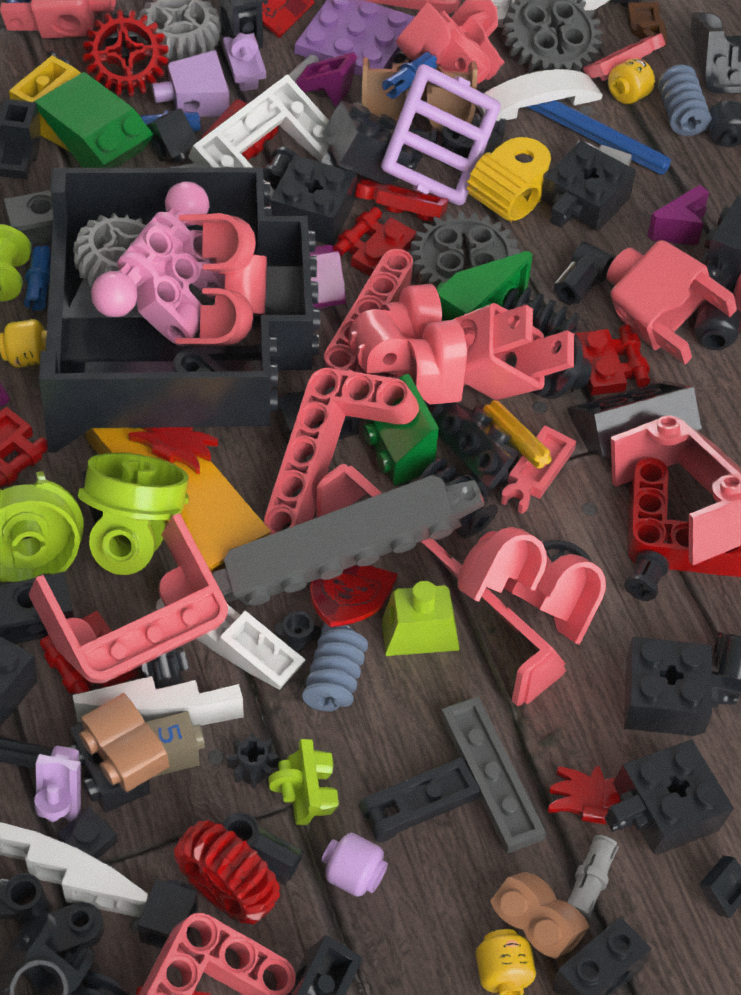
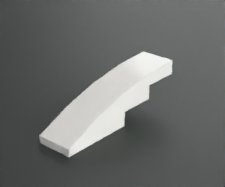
(252, 648)
(153, 704)
(78, 873)

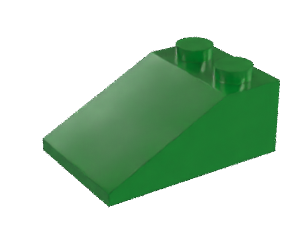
(94, 123)
(484, 285)

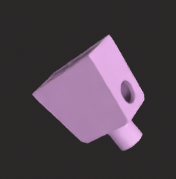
(195, 85)

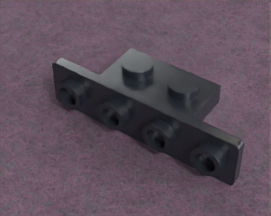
(475, 440)

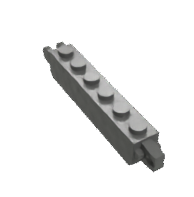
(346, 539)

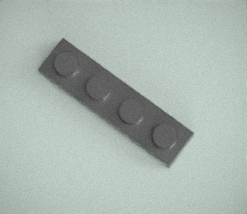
(494, 774)

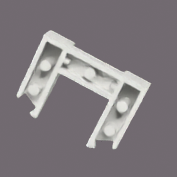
(279, 105)

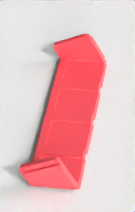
(347, 485)

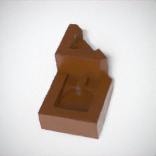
(645, 20)

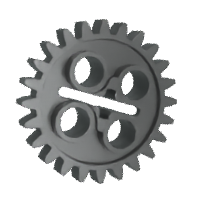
(552, 34)
(439, 251)

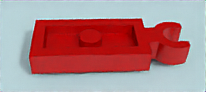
(399, 199)

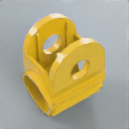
(502, 180)

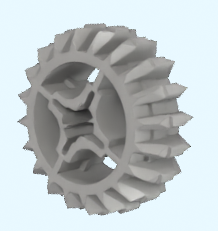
(188, 26)
(103, 243)

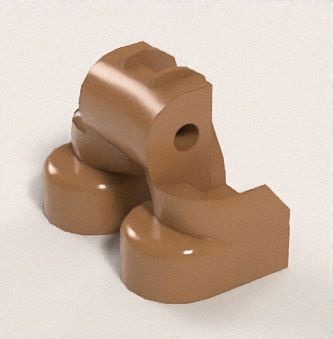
(379, 103)

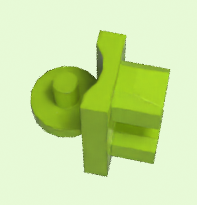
(299, 782)

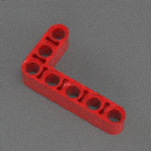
(667, 537)

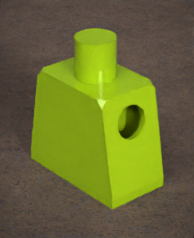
(419, 621)

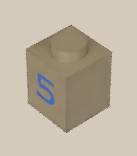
(180, 741)

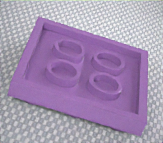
(357, 28)

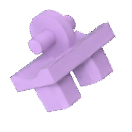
(245, 60)
(58, 784)

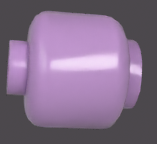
(354, 864)

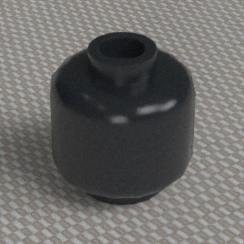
(725, 123)
(715, 328)

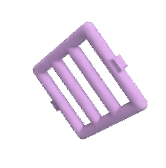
(402, 136)

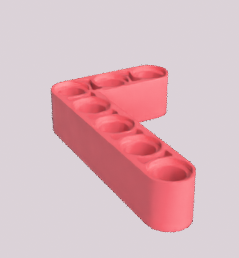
(383, 287)
(323, 440)
(211, 960)

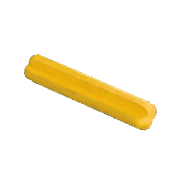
(521, 438)

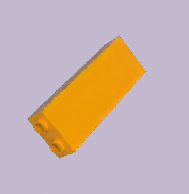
(215, 510)

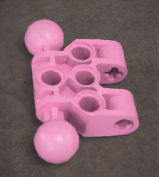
(161, 268)

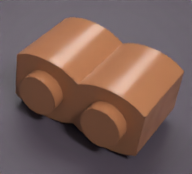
(123, 742)
(548, 923)

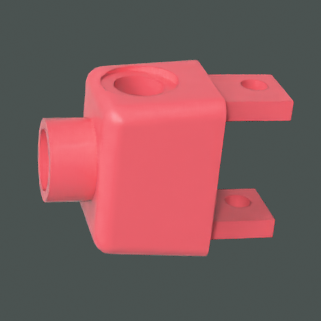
(54, 17)
(661, 292)
(499, 333)

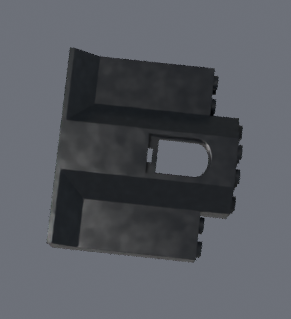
(121, 367)

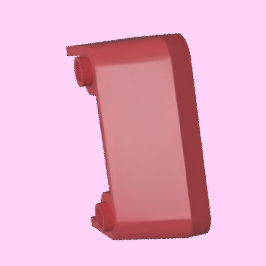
(674, 441)
(190, 611)

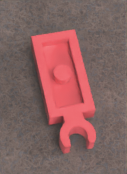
(602, 67)
(529, 480)

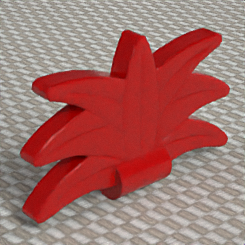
(177, 444)
(584, 794)

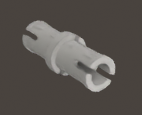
(592, 875)

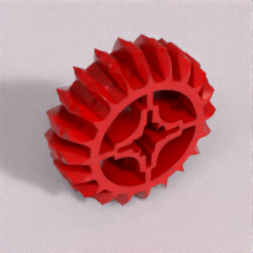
(122, 26)
(227, 872)

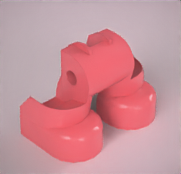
(455, 39)
(231, 247)
(414, 343)
(518, 562)

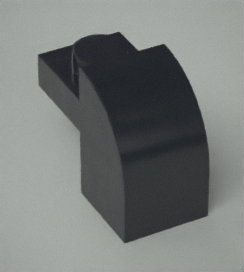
(18, 137)

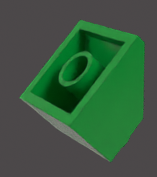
(404, 448)

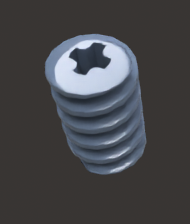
(684, 100)
(335, 668)

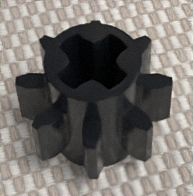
(166, 668)
(252, 750)

